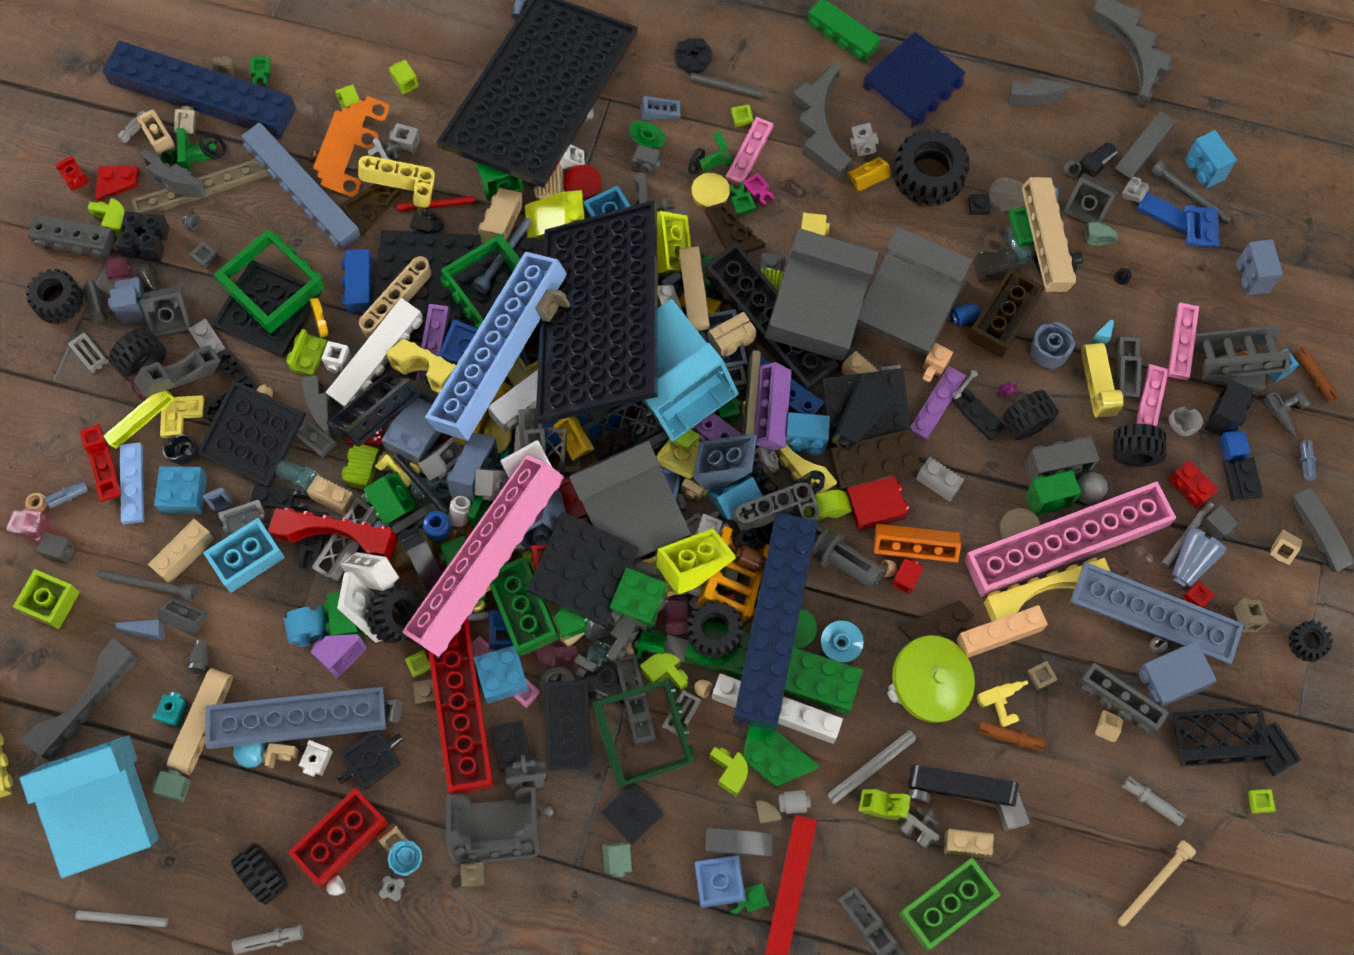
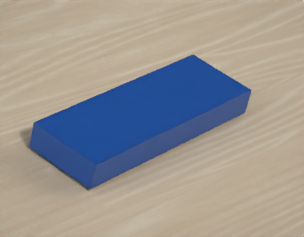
(1164, 212)

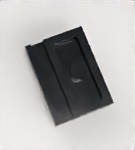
(1242, 479)
(510, 744)
(1283, 752)

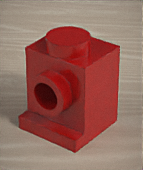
(71, 173)

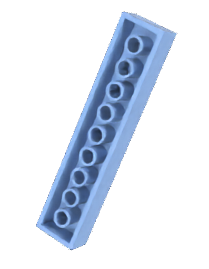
(494, 347)

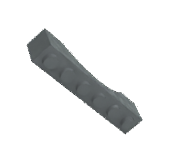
(49, 735)

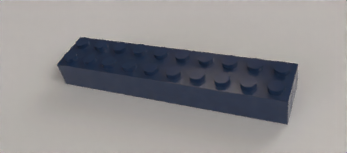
(198, 87)
(775, 622)

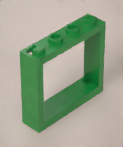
(497, 243)
(289, 307)

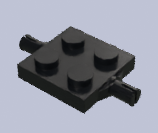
(370, 759)

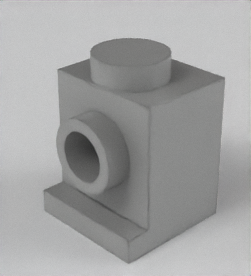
(406, 137)

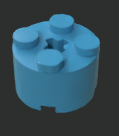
(305, 625)

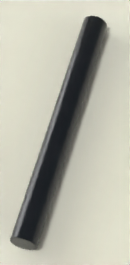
(421, 484)

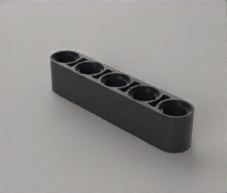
(963, 785)

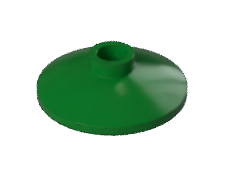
(647, 134)

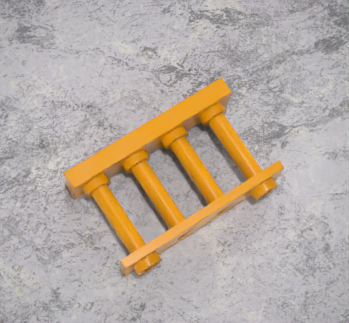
(708, 590)

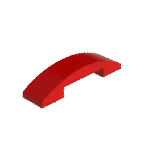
(102, 463)

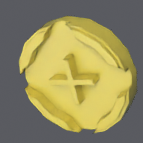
(710, 190)

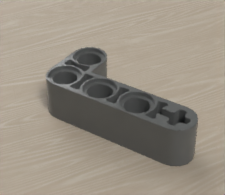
(773, 506)

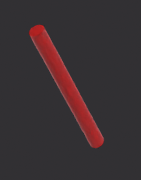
(439, 203)

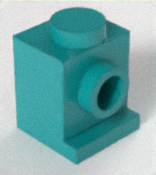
(173, 716)

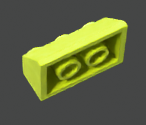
(671, 236)

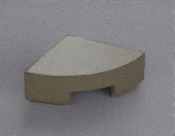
(767, 812)

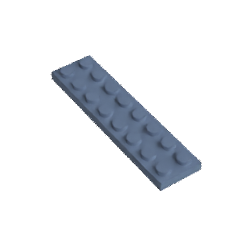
(1156, 612)
(295, 717)

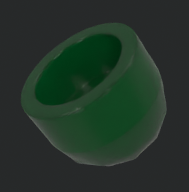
(165, 158)

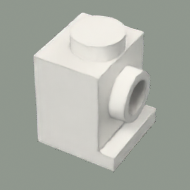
(323, 756)

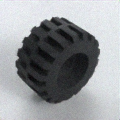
(47, 284)
(136, 351)
(1030, 414)
(1139, 445)
(717, 612)
(381, 617)
(259, 873)

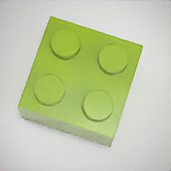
(46, 599)

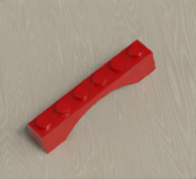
(294, 526)

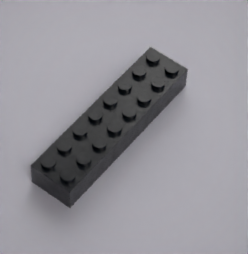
(752, 293)

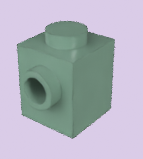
(171, 785)
(617, 858)

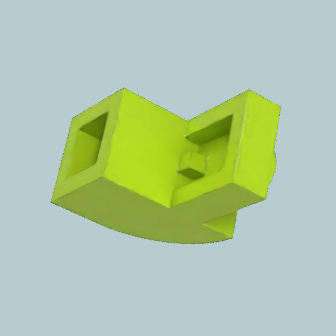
(110, 214)
(831, 504)
(663, 666)
(735, 773)
(884, 805)

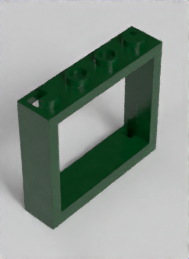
(681, 730)

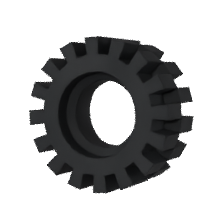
(1300, 647)

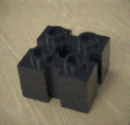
(142, 236)

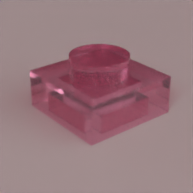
(117, 267)

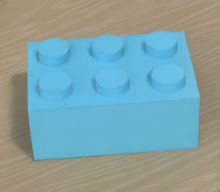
(244, 555)

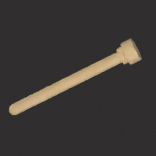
(1183, 852)

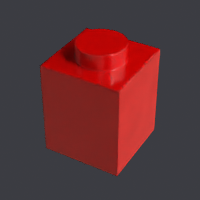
(907, 575)

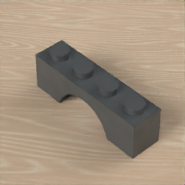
(158, 378)

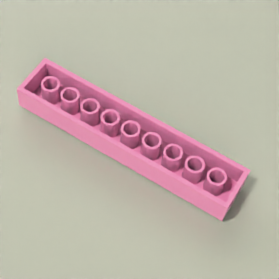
(1069, 539)
(483, 555)

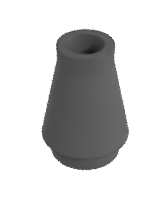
(198, 658)

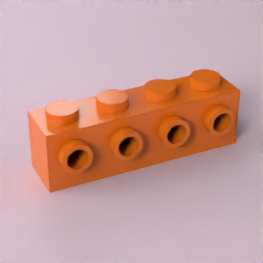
(917, 543)

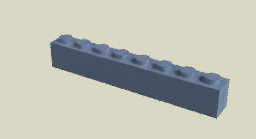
(301, 186)

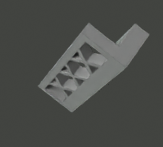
(349, 547)

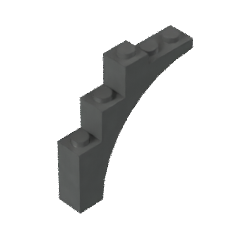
(1124, 25)
(820, 145)

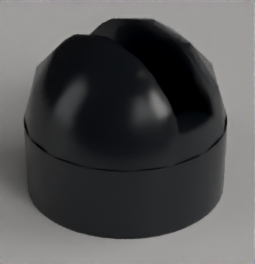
(1118, 276)

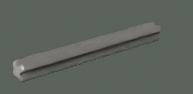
(871, 767)

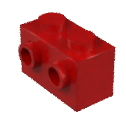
(1193, 484)

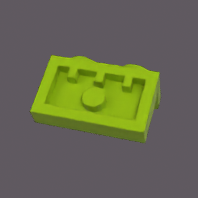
(306, 354)

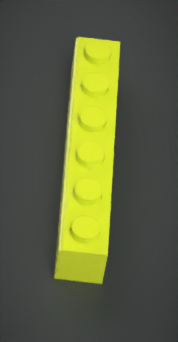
(138, 418)

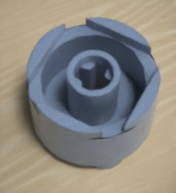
(1052, 345)

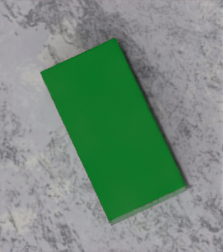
(1021, 226)

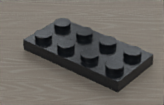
(567, 725)

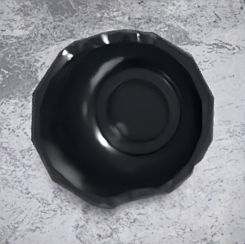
(181, 449)

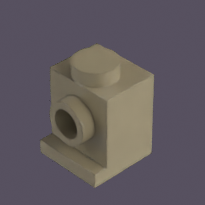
(1251, 615)

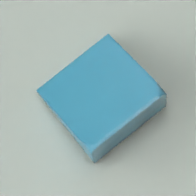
(1104, 333)

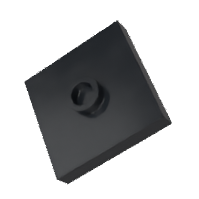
(632, 813)

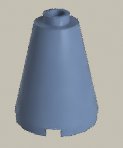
(1196, 557)

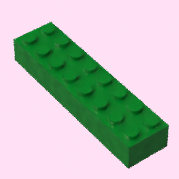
(808, 678)

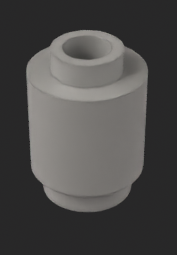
(794, 802)

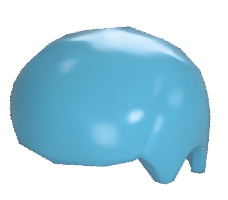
(249, 755)
(404, 857)

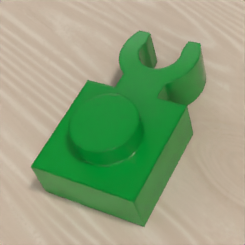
(260, 69)
(741, 201)
(755, 899)

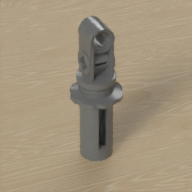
(845, 558)

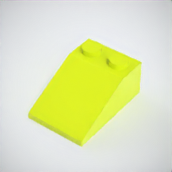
(554, 211)
(693, 560)

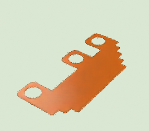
(341, 137)

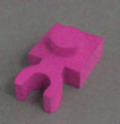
(758, 188)

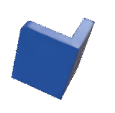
(1234, 445)

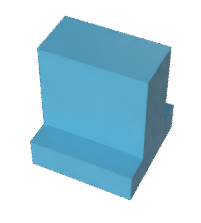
(690, 375)
(92, 806)

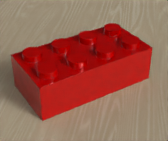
(338, 838)

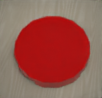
(585, 179)

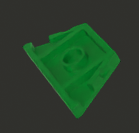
(775, 757)

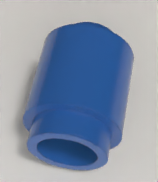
(964, 314)

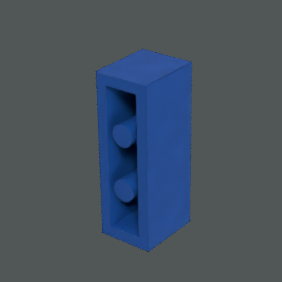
(357, 280)

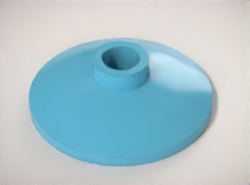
(845, 632)

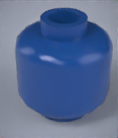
(437, 526)

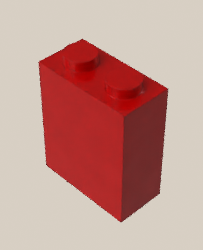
(877, 503)

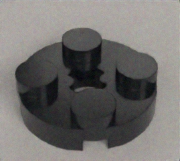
(693, 46)

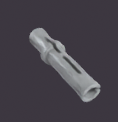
(1145, 795)
(277, 937)

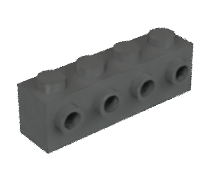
(71, 236)
(1122, 699)

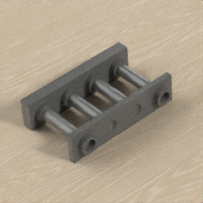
(1246, 364)

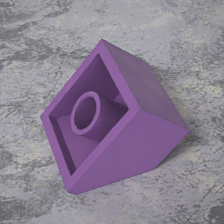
(338, 652)

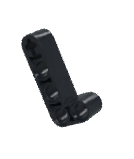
(421, 557)

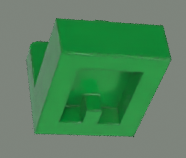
(651, 642)

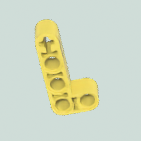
(399, 175)
(1103, 396)

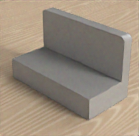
(1011, 816)

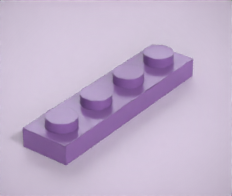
(434, 331)
(937, 403)

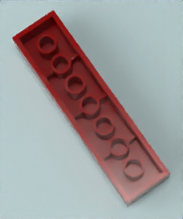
(461, 715)

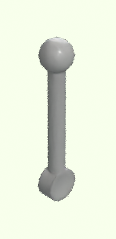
(973, 374)

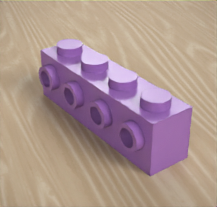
(772, 406)
(714, 428)

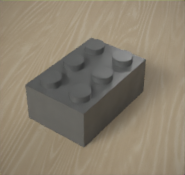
(1075, 455)

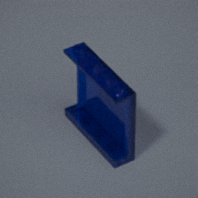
(915, 78)

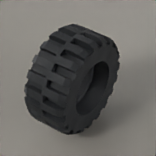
(931, 146)

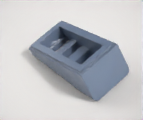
(652, 114)
(218, 499)
(147, 628)

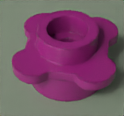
(1007, 389)

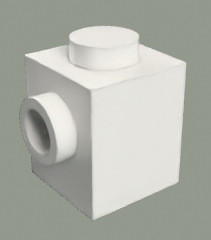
(336, 357)

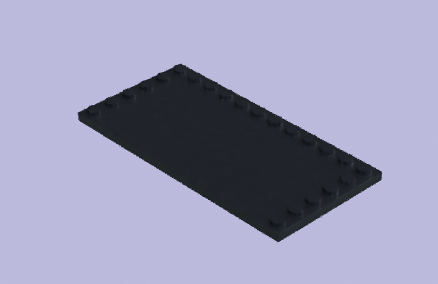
(538, 89)
(607, 340)

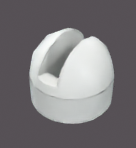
(335, 886)

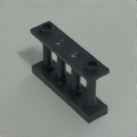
(373, 409)

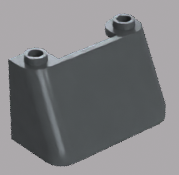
(492, 828)

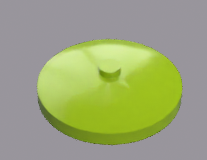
(933, 679)

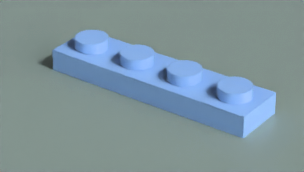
(132, 483)

